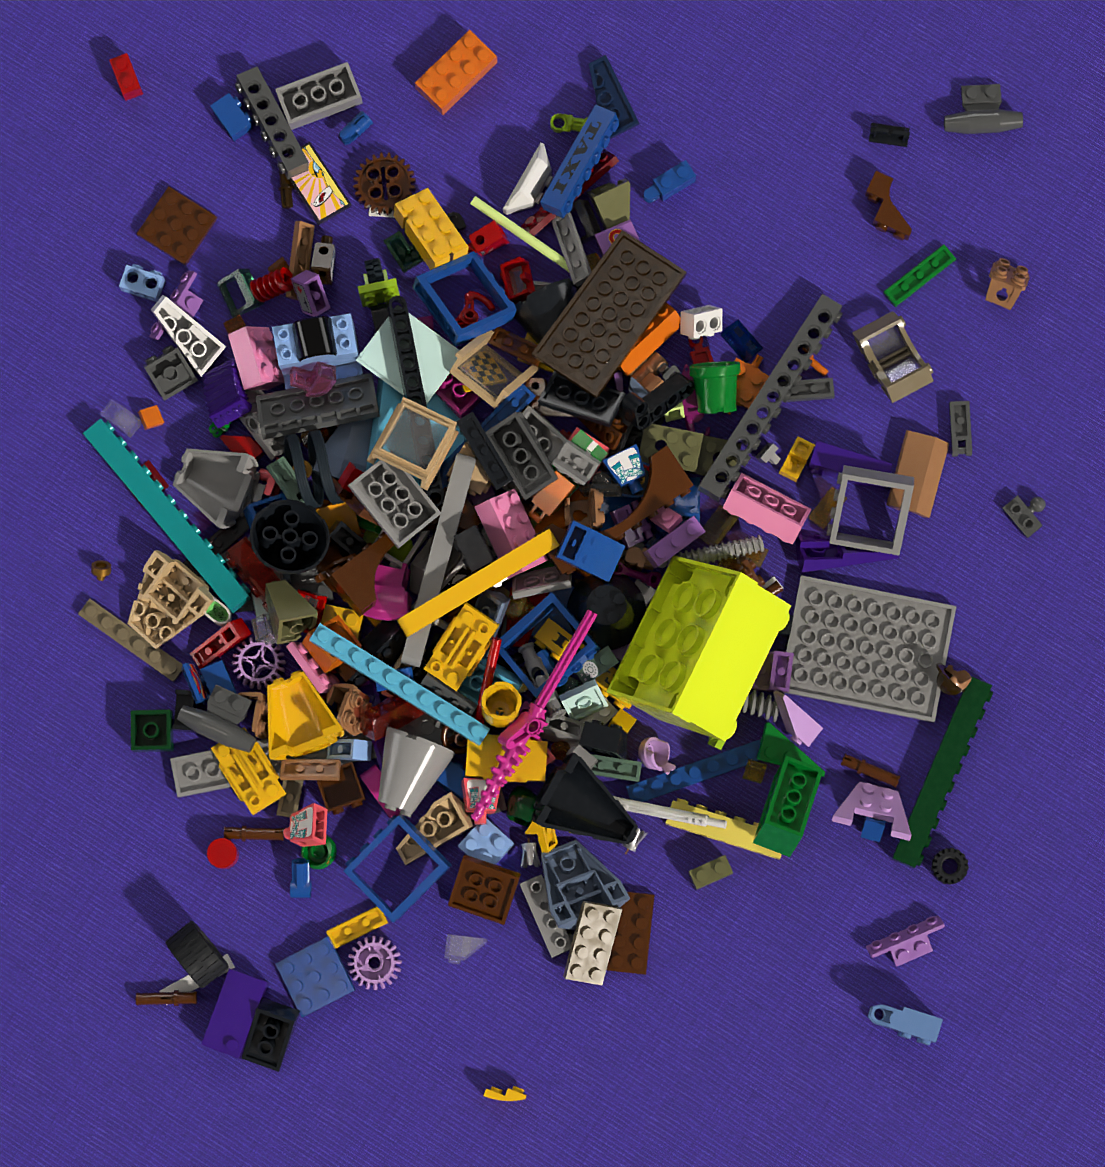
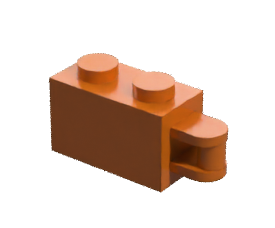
(551, 497)

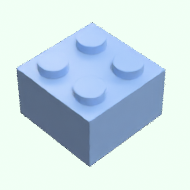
(486, 843)

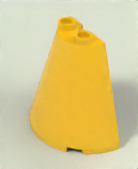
(298, 718)

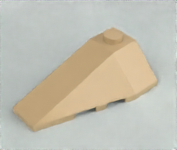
(439, 825)

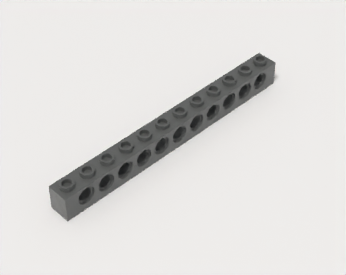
(824, 307)

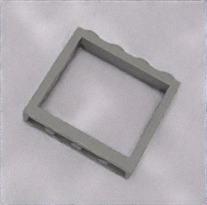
(876, 478)

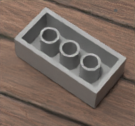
(319, 96)

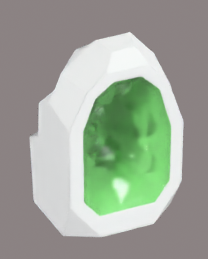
(218, 613)

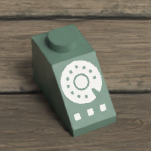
(598, 665)

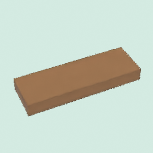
(310, 769)

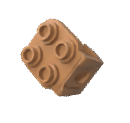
(1006, 277)
(595, 517)
(350, 705)
(260, 718)

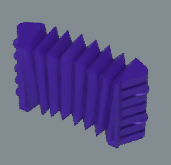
(225, 394)

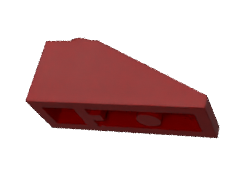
(220, 643)

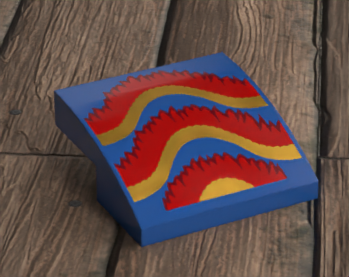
(194, 683)

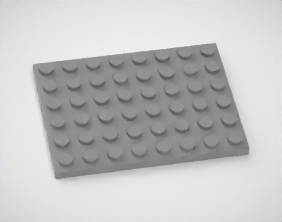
(868, 648)

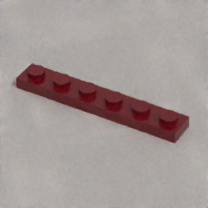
(541, 218)

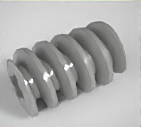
(761, 705)

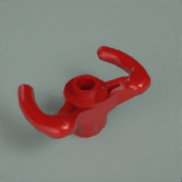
(469, 315)

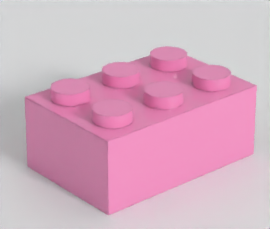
(256, 358)

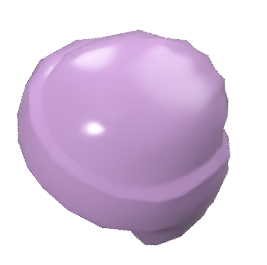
(655, 754)

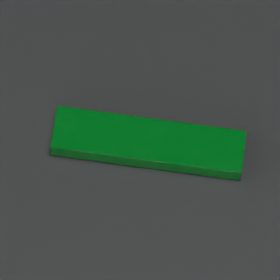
(919, 275)

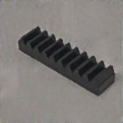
(484, 451)

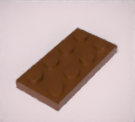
(633, 935)

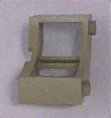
(893, 356)

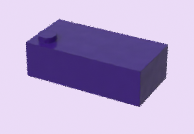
(830, 460)
(234, 1013)

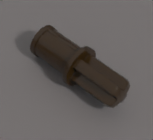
(285, 191)

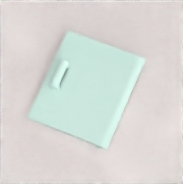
(433, 354)

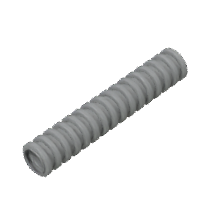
(724, 550)

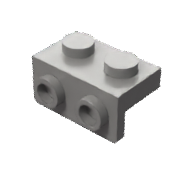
(576, 463)

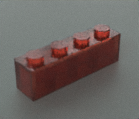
(250, 568)
(390, 713)

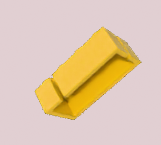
(429, 229)

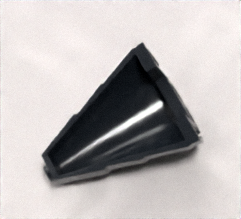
(581, 804)

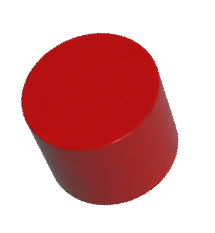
(222, 853)

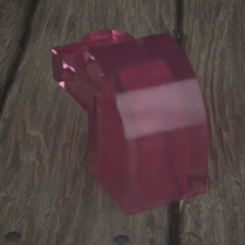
(314, 382)

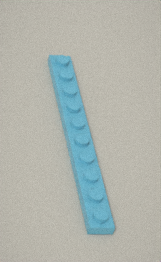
(399, 684)

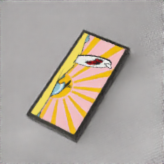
(319, 188)

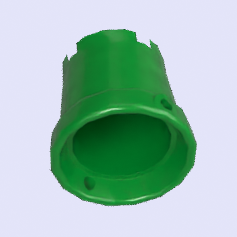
(715, 386)

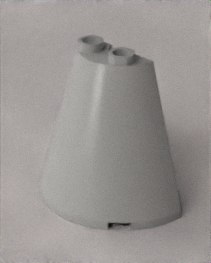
(218, 483)
(409, 770)

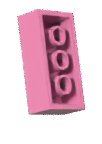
(766, 508)
(507, 525)

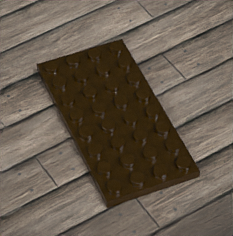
(609, 314)

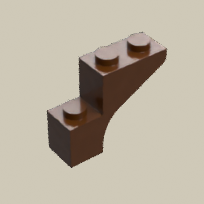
(888, 216)

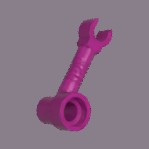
(650, 578)

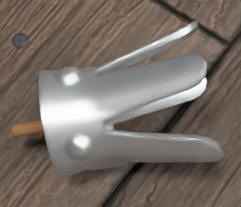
(633, 845)
(529, 855)

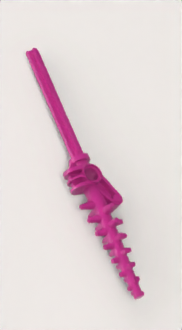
(529, 723)

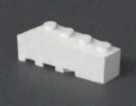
(190, 337)

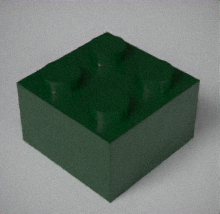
(151, 730)

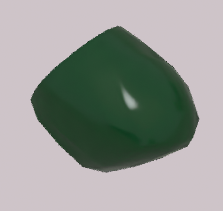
(521, 805)

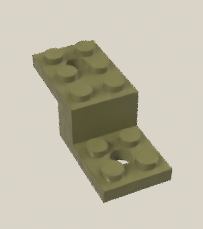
(690, 448)

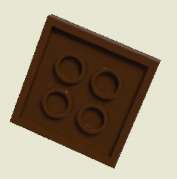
(177, 226)
(484, 889)

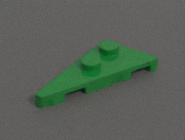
(776, 746)

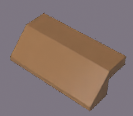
(923, 459)

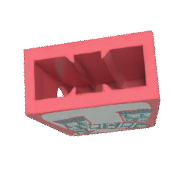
(471, 793)
(308, 826)

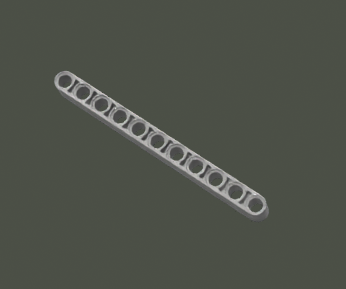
(440, 551)

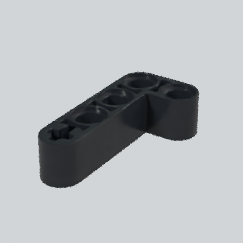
(646, 410)

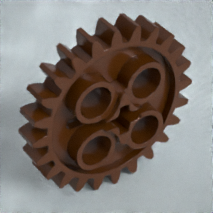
(367, 185)

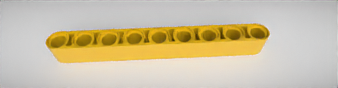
(478, 582)

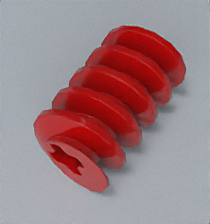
(272, 284)

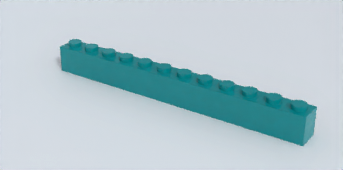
(163, 511)

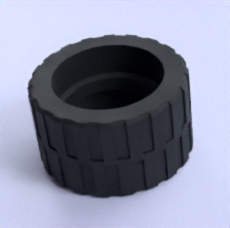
(197, 954)

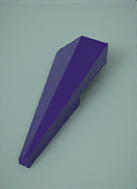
(817, 554)

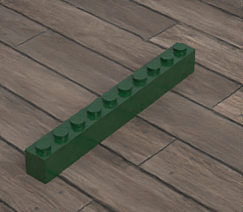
(942, 770)

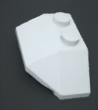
(531, 184)

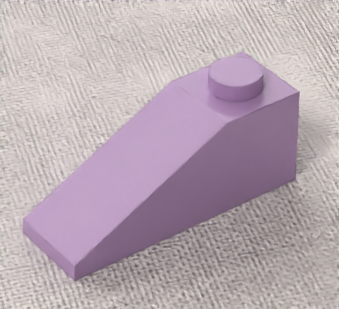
(797, 721)

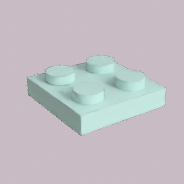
(583, 700)

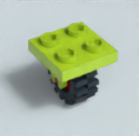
(377, 286)

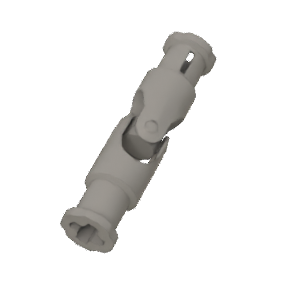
(533, 664)

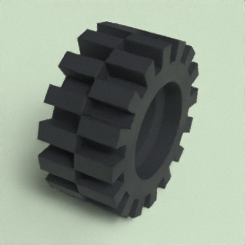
(961, 861)

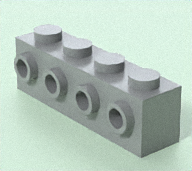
(555, 938)

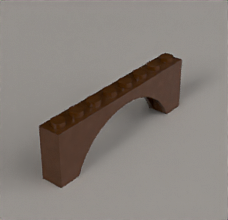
(664, 484)
(357, 577)

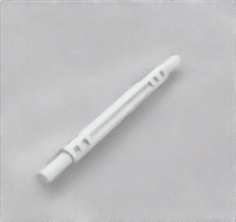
(670, 813)

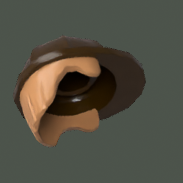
(952, 681)

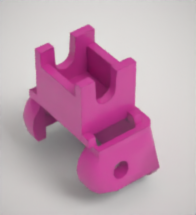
(391, 593)

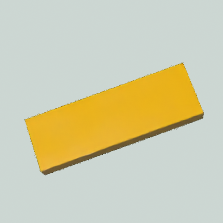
(357, 927)

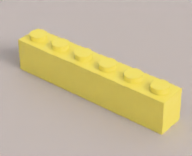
(736, 832)

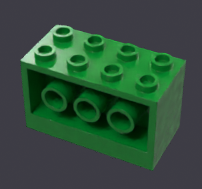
(788, 806)

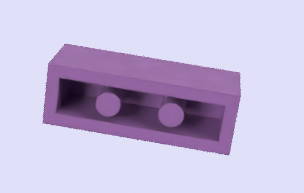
(674, 542)

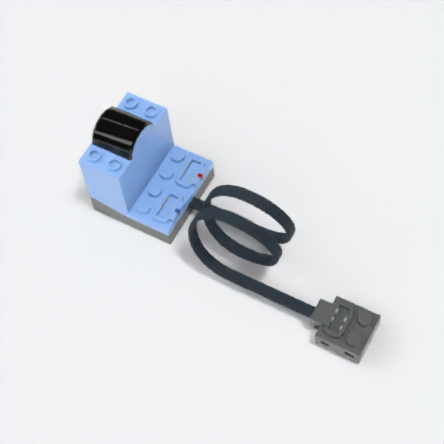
(303, 345)

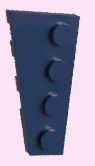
(611, 94)

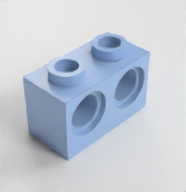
(140, 288)

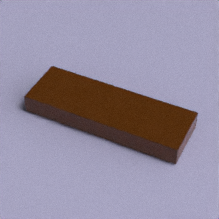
(514, 345)

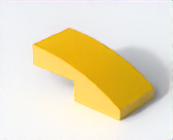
(796, 459)

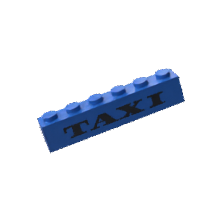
(579, 161)

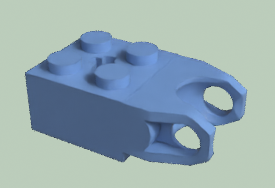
(908, 1023)

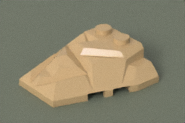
(167, 599)

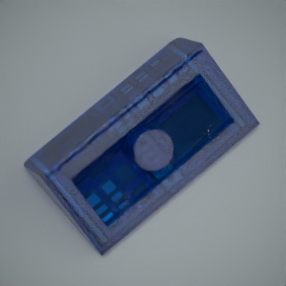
(741, 341)

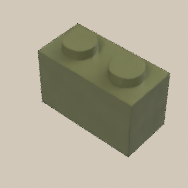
(710, 872)

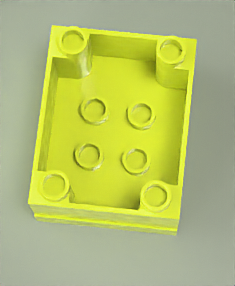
(699, 647)

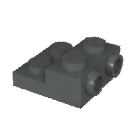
(169, 372)

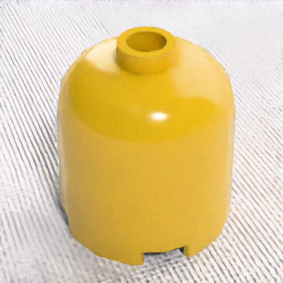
(503, 699)

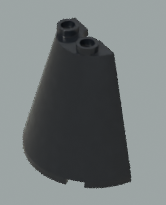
(544, 307)

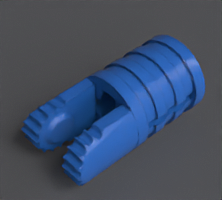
(355, 128)

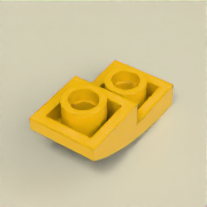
(511, 1095)

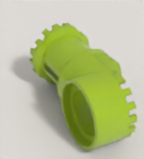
(570, 123)

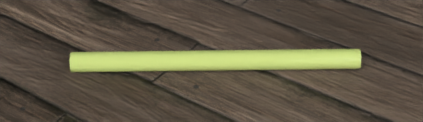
(519, 232)

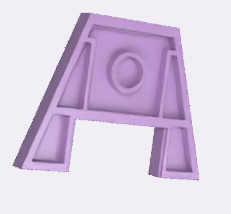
(875, 803)

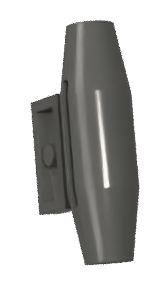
(982, 112)
(220, 720)

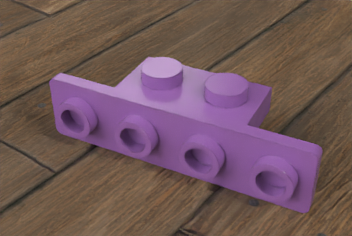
(183, 299)
(907, 943)

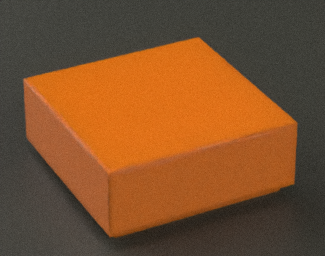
(151, 417)

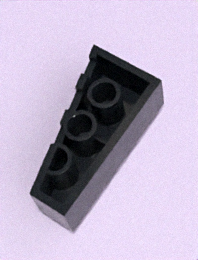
(383, 642)

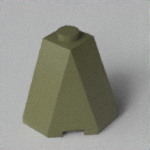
(611, 202)
(288, 612)

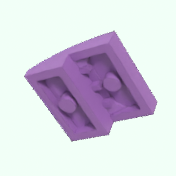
(775, 672)

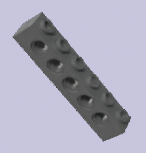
(253, 80)

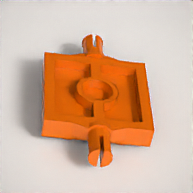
(749, 381)

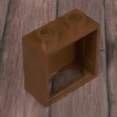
(343, 792)

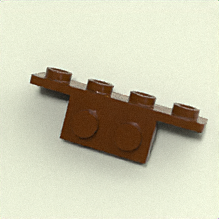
(608, 435)

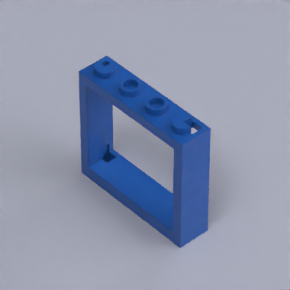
(442, 315)
(527, 623)
(378, 837)

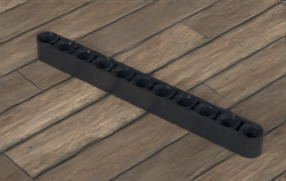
(410, 373)

